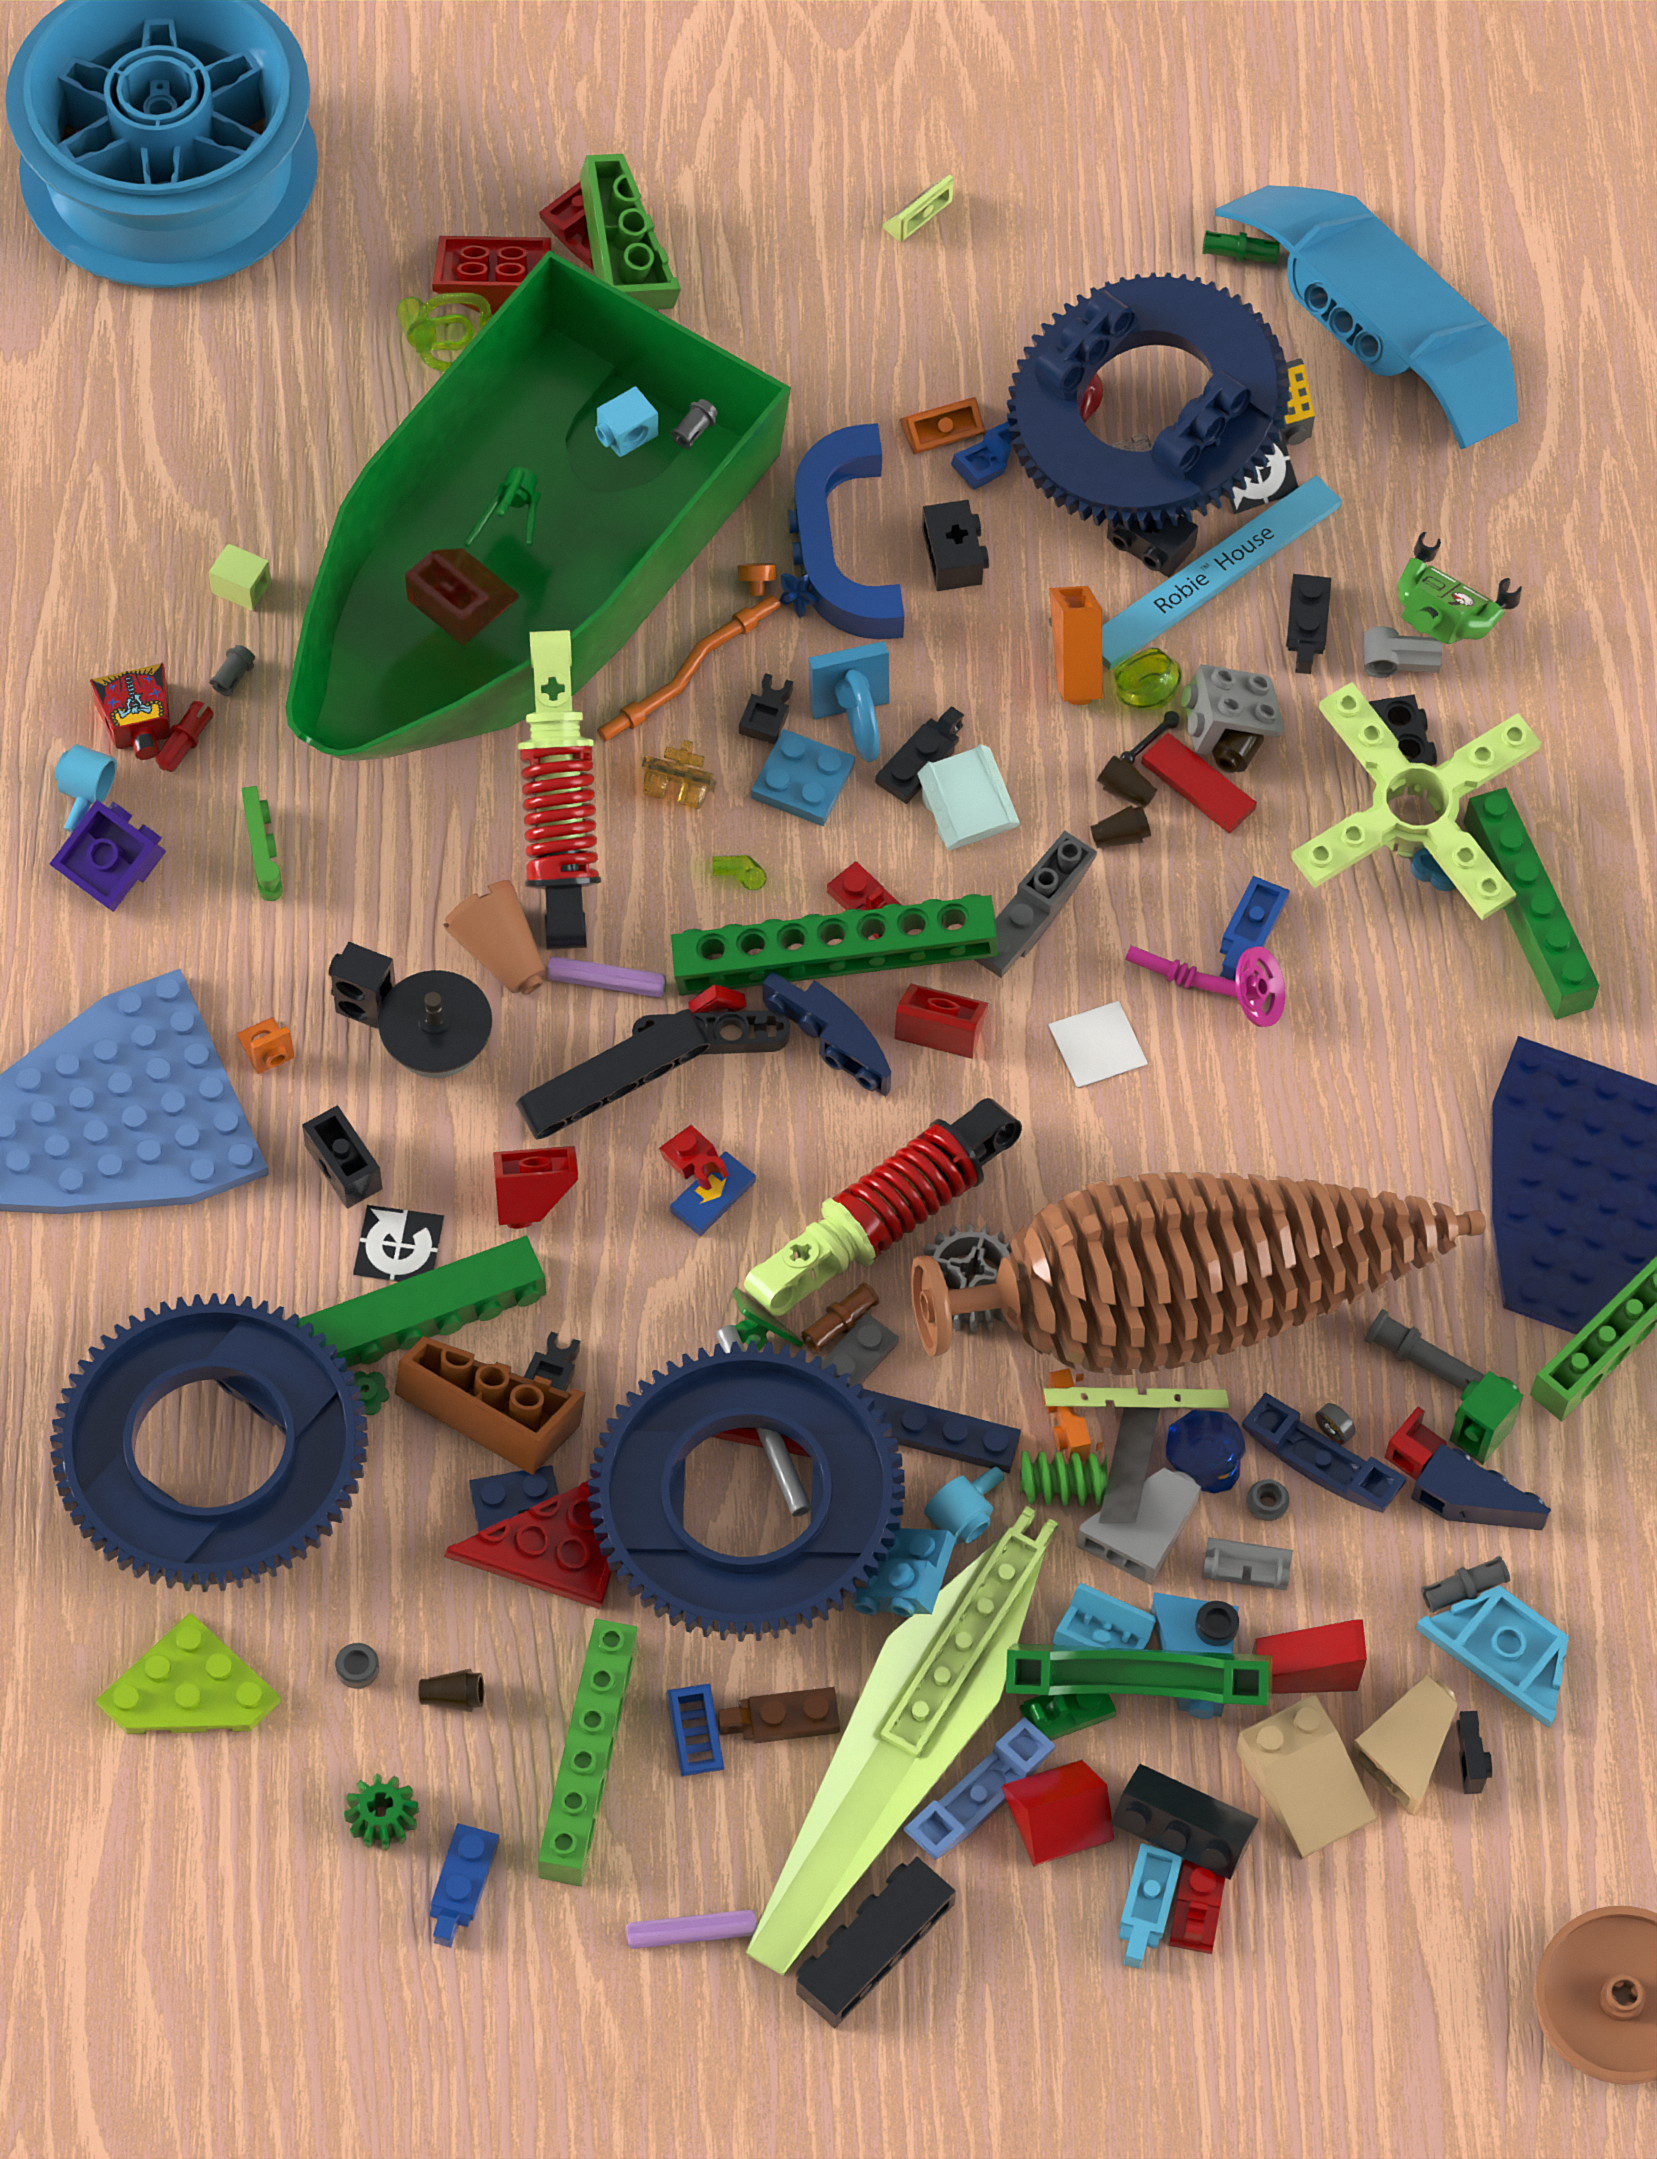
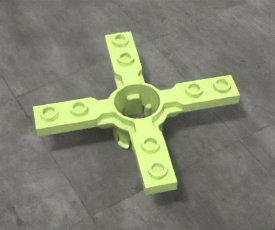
(1446, 784)

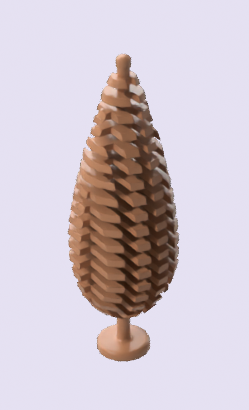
(1189, 1266)

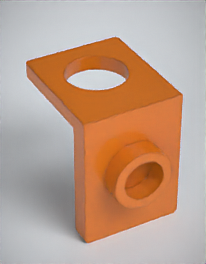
(270, 1049)

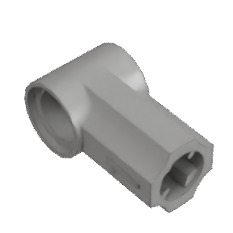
(1389, 652)

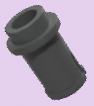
(700, 416)
(232, 670)

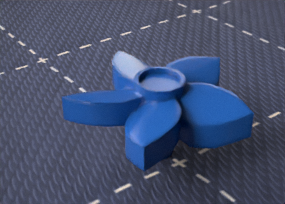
(796, 592)

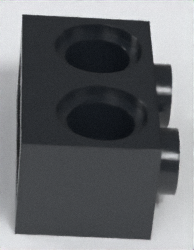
(1412, 735)
(361, 983)

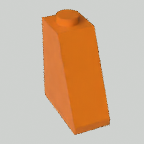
(1077, 643)

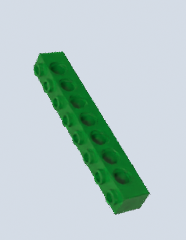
(851, 956)

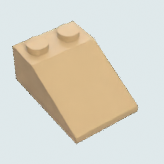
(1306, 1776)

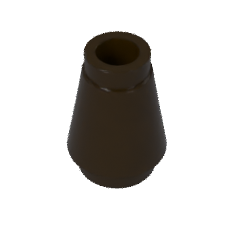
(1126, 782)
(1122, 828)
(453, 1690)

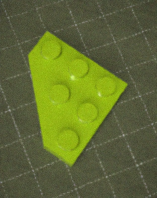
(188, 1687)

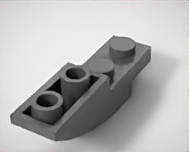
(1039, 900)

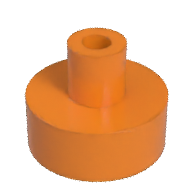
(757, 575)

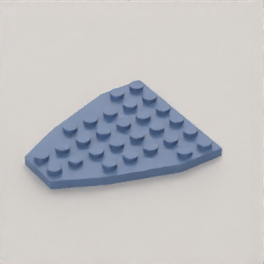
(124, 1110)

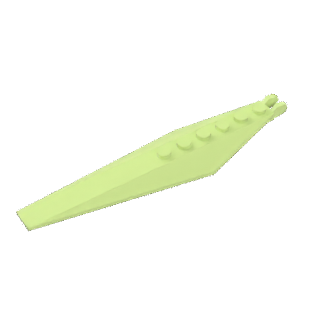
(912, 1720)

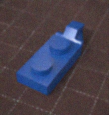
(1252, 922)
(462, 1881)

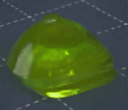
(1148, 680)

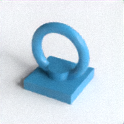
(854, 684)

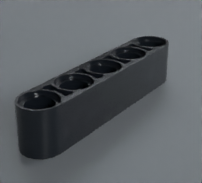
(612, 1074)

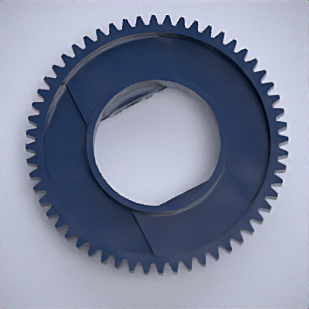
(1191, 462)
(258, 1360)
(644, 1483)

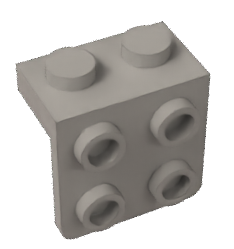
(1229, 700)

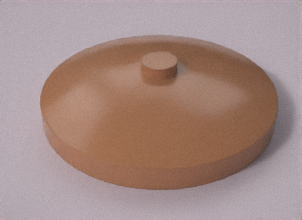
(1601, 1994)

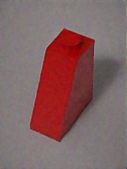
(1316, 1658)

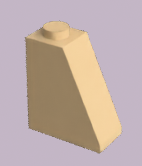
(1407, 1741)

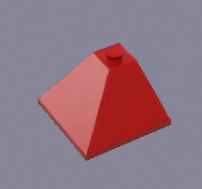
(486, 265)

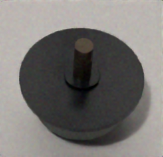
(435, 1023)

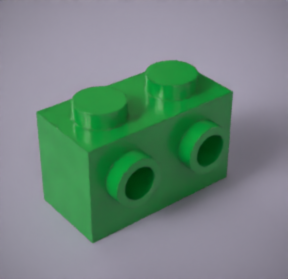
(1485, 1415)

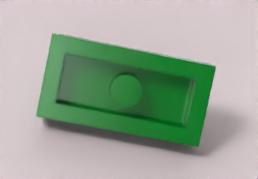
(1067, 1712)

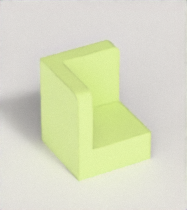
(240, 576)

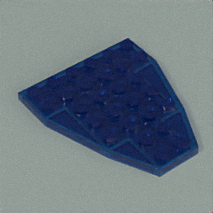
(1570, 1184)

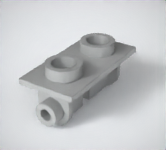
(1247, 1563)

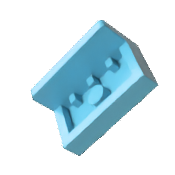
(1103, 1622)

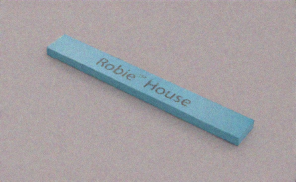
(1216, 570)

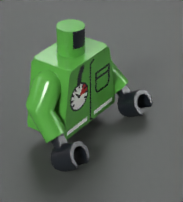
(1444, 605)

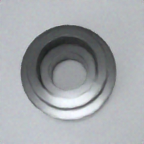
(1271, 1489)

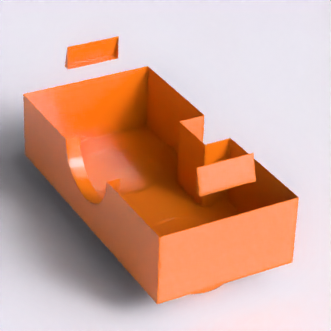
(1072, 1430)

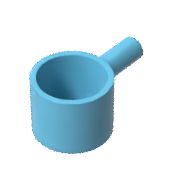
(84, 776)
(963, 1507)

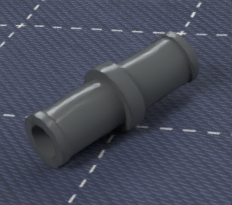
(1465, 1584)

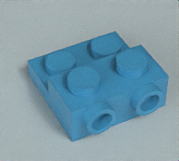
(910, 1576)

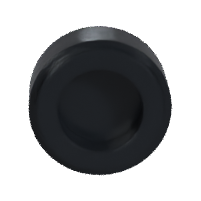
(1217, 1623)

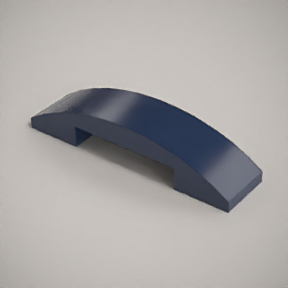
(1320, 1458)

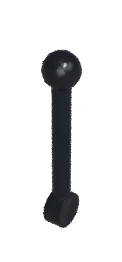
(1170, 720)

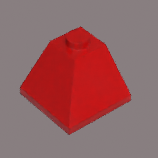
(532, 1182)

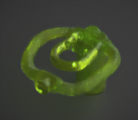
(421, 329)

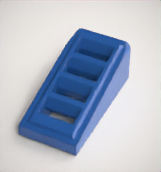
(687, 1695)

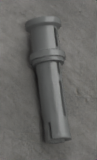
(1408, 1345)

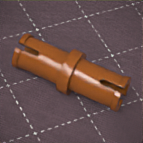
(840, 1317)

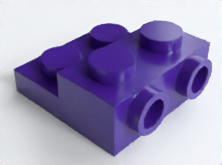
(108, 854)

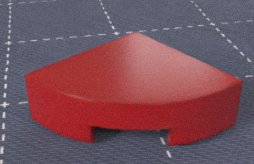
(717, 999)

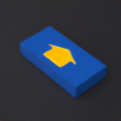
(702, 1207)

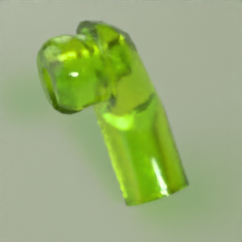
(743, 868)

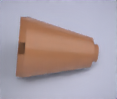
(499, 937)

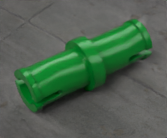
(1240, 247)

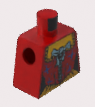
(135, 708)

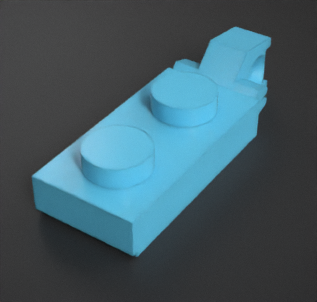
(1148, 1901)

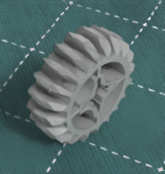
(957, 1271)

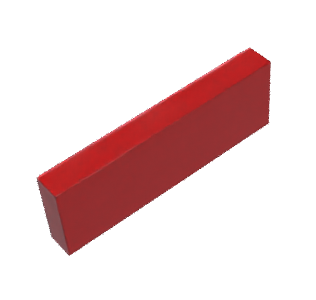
(1198, 782)

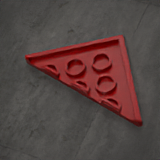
(544, 1548)

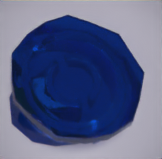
(1207, 1449)

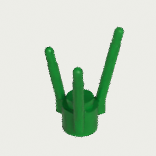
(514, 492)

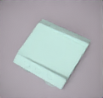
(967, 797)

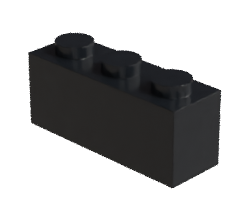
(1184, 1821)

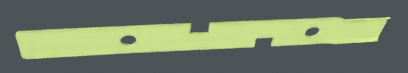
(1129, 1397)

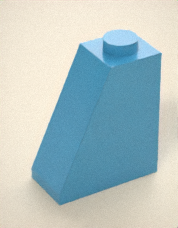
(1177, 1632)

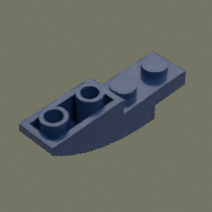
(842, 1034)

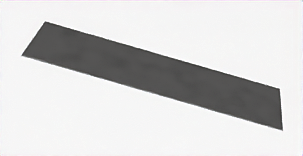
(1129, 1465)

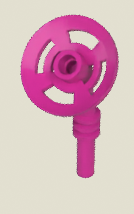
(1248, 988)

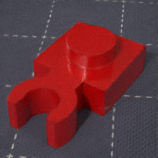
(693, 1154)

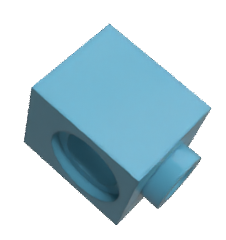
(626, 422)

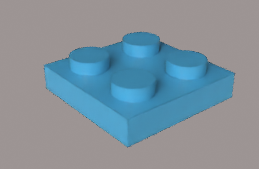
(803, 777)

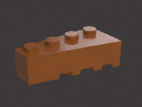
(488, 1403)

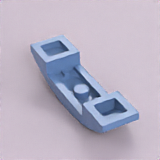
(980, 1793)

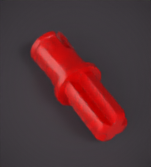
(183, 737)

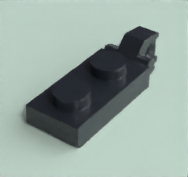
(1308, 618)
(928, 744)

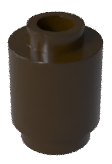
(1236, 749)

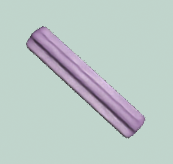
(606, 976)
(691, 1929)

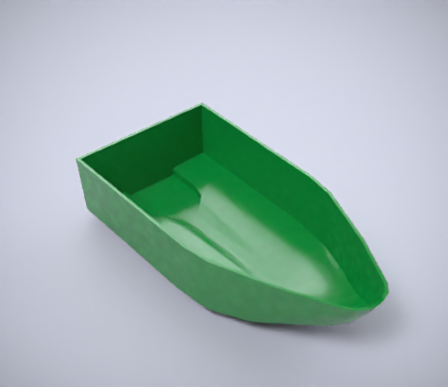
(608, 527)

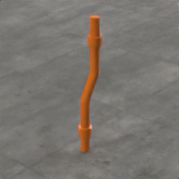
(635, 713)

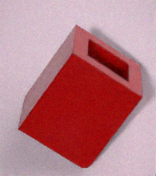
(1413, 1445)

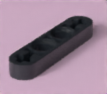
(714, 1022)

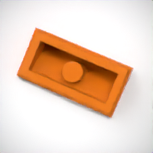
(943, 425)

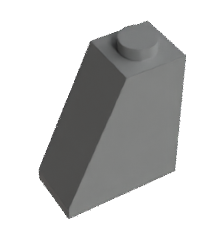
(1145, 1545)

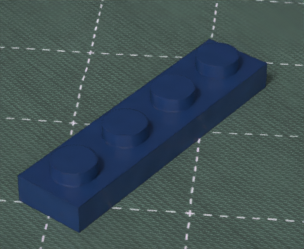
(948, 1432)

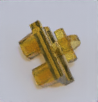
(694, 781)

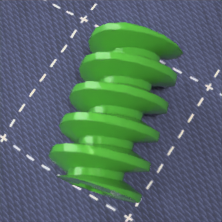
(1063, 1478)

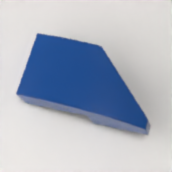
(986, 459)

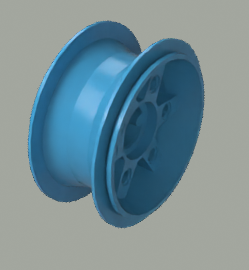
(163, 165)

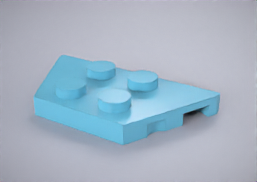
(1505, 1647)

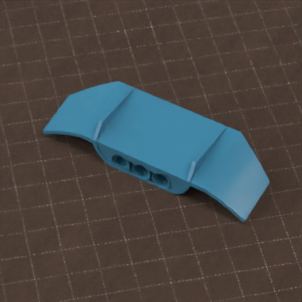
(1387, 303)

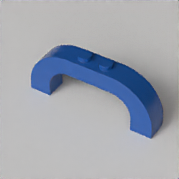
(849, 606)

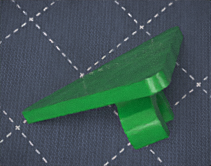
(759, 1323)

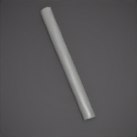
(774, 1445)

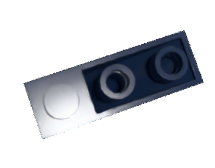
(1470, 1494)

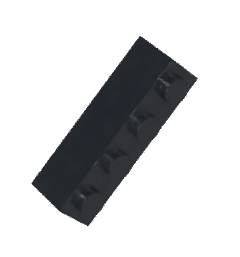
(874, 1941)

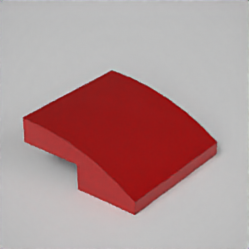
(568, 223)

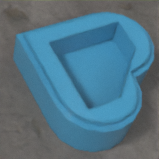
(1427, 869)

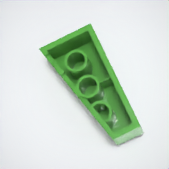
(623, 234)

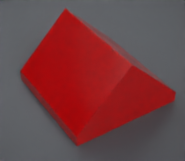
(940, 1020)
(1060, 1811)

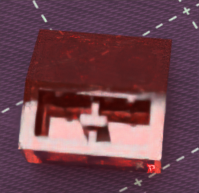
(457, 592)

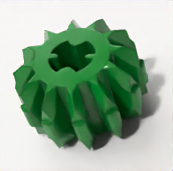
(398, 1812)

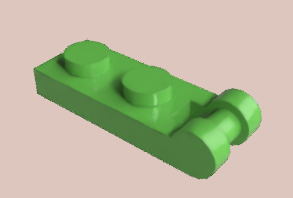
(262, 845)

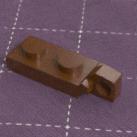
(783, 1716)

